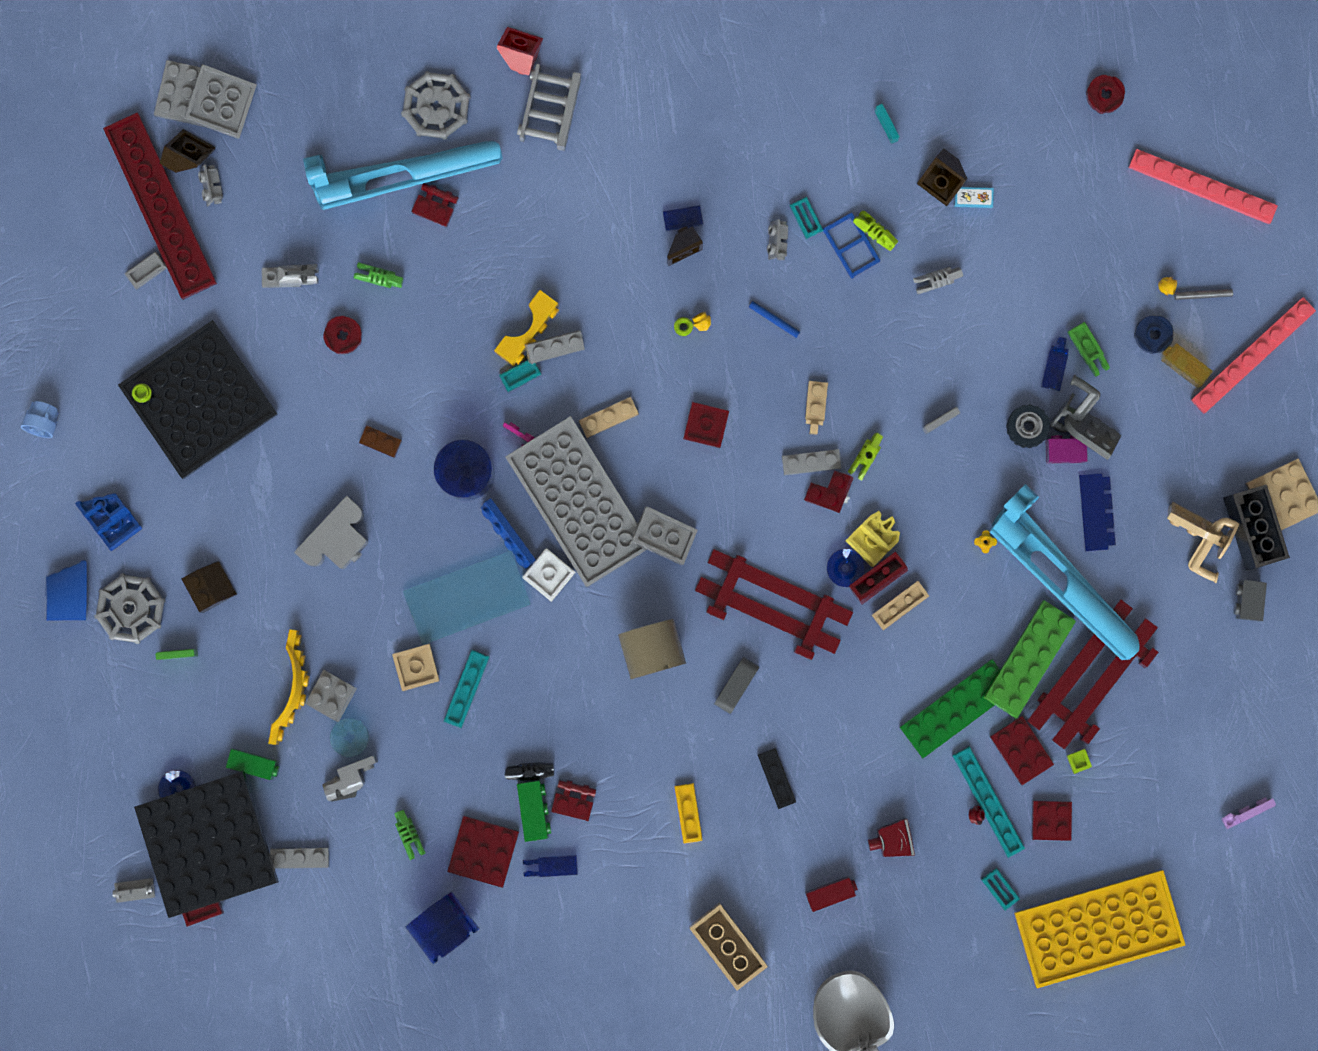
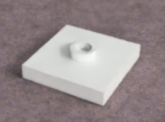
(548, 574)

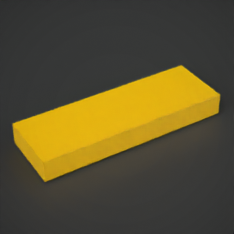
(688, 813)

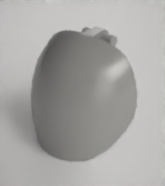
(851, 1013)

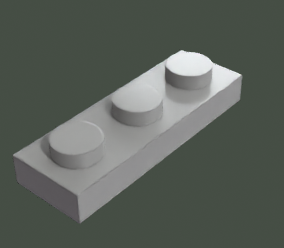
(554, 347)
(811, 462)
(300, 857)

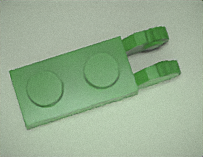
(1088, 347)

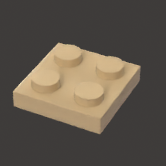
(416, 667)

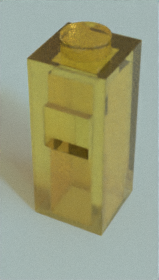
(1186, 365)

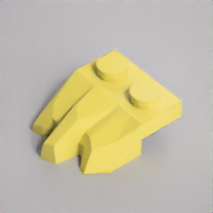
(874, 538)

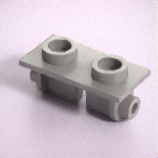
(207, 178)
(777, 231)
(134, 890)

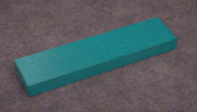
(466, 689)

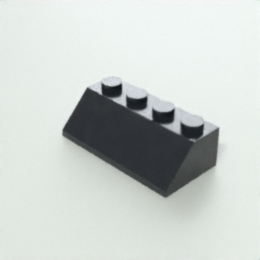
(1259, 530)

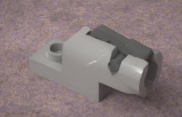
(290, 276)
(349, 780)

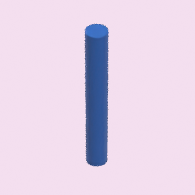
(774, 319)

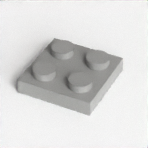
(331, 696)

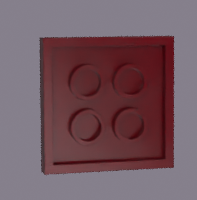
(483, 851)

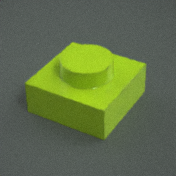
(1079, 761)

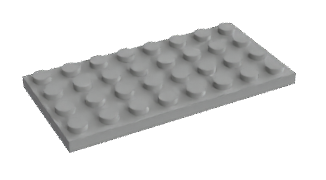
(577, 500)

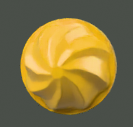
(1167, 285)
(702, 321)

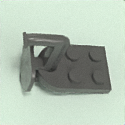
(1085, 426)

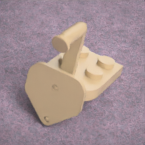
(1208, 531)

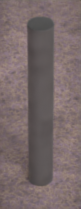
(1203, 294)

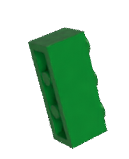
(533, 810)

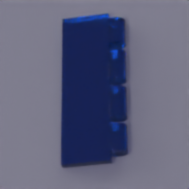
(1094, 516)

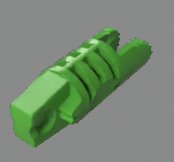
(378, 276)
(408, 834)

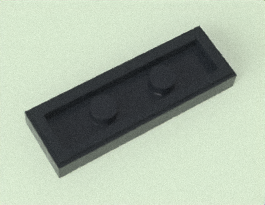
(776, 778)

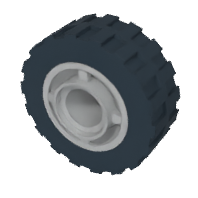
(1019, 434)

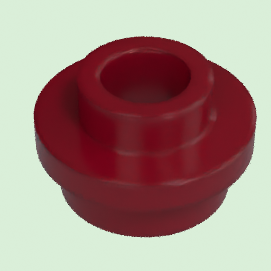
(976, 815)

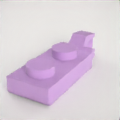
(1246, 813)

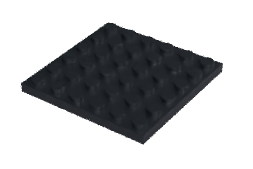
(199, 399)
(206, 844)

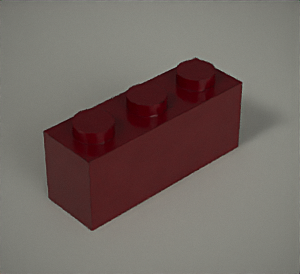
(878, 578)

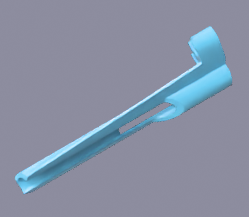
(349, 185)
(1023, 536)

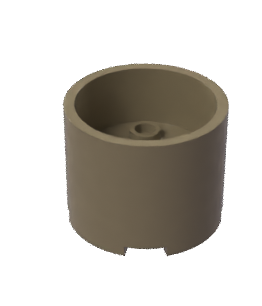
(652, 648)

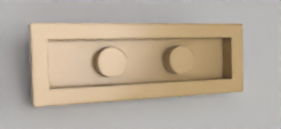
(608, 417)
(900, 605)

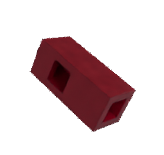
(831, 893)

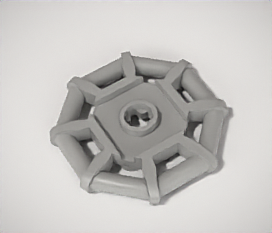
(443, 113)
(131, 597)

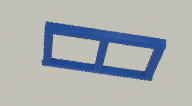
(839, 252)

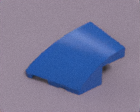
(110, 519)
(67, 593)

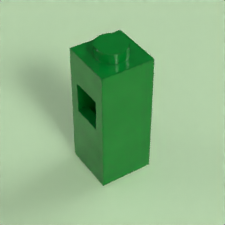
(253, 764)

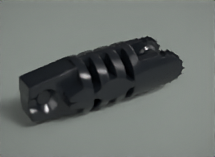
(529, 771)

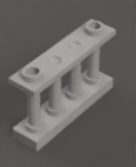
(568, 102)

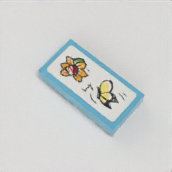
(974, 197)

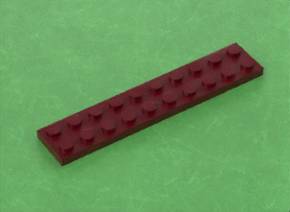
(160, 206)

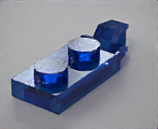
(1055, 366)

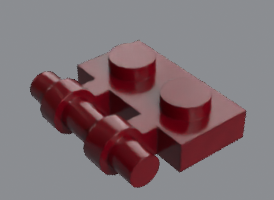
(432, 210)
(573, 806)

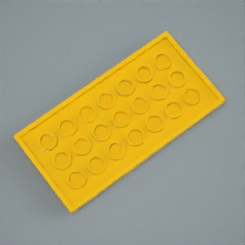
(1099, 929)

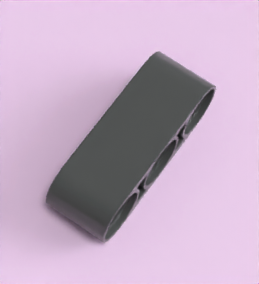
(736, 685)

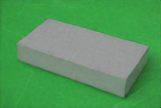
(146, 270)
(941, 420)

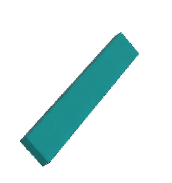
(988, 802)

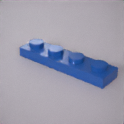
(505, 530)

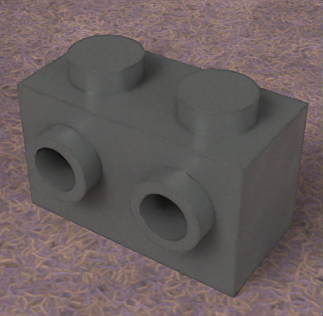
(1250, 600)

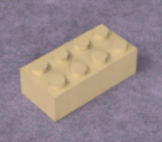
(728, 946)

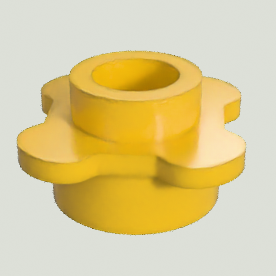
(980, 541)

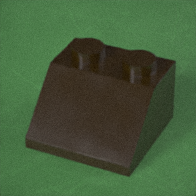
(209, 586)

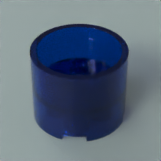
(461, 455)
(442, 927)

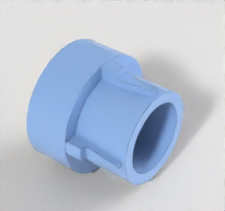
(40, 419)

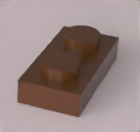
(380, 441)

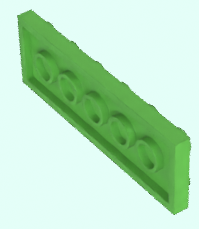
(1029, 659)

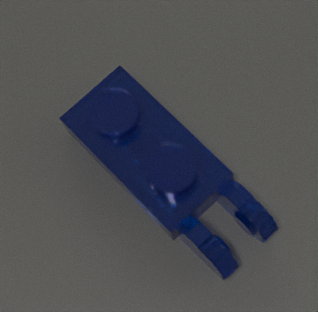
(553, 866)

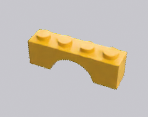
(513, 348)

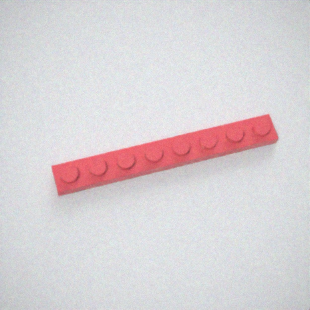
(1203, 186)
(1253, 355)

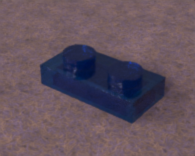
(682, 217)

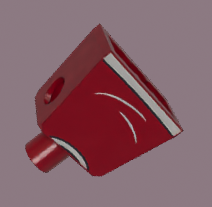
(893, 840)

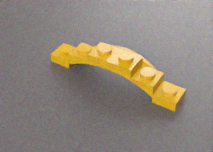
(297, 696)

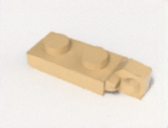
(816, 405)

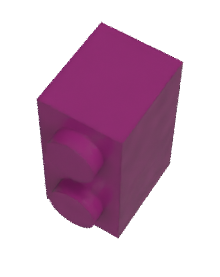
(1065, 450)

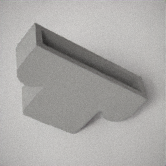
(335, 537)

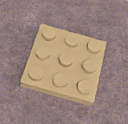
(1290, 493)

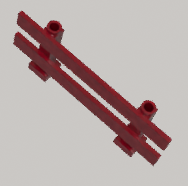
(810, 634)
(1076, 721)

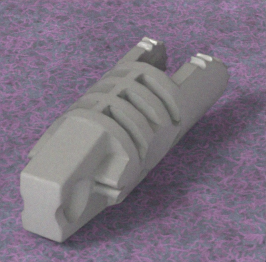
(938, 279)

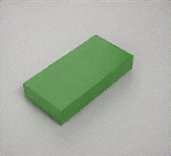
(176, 654)

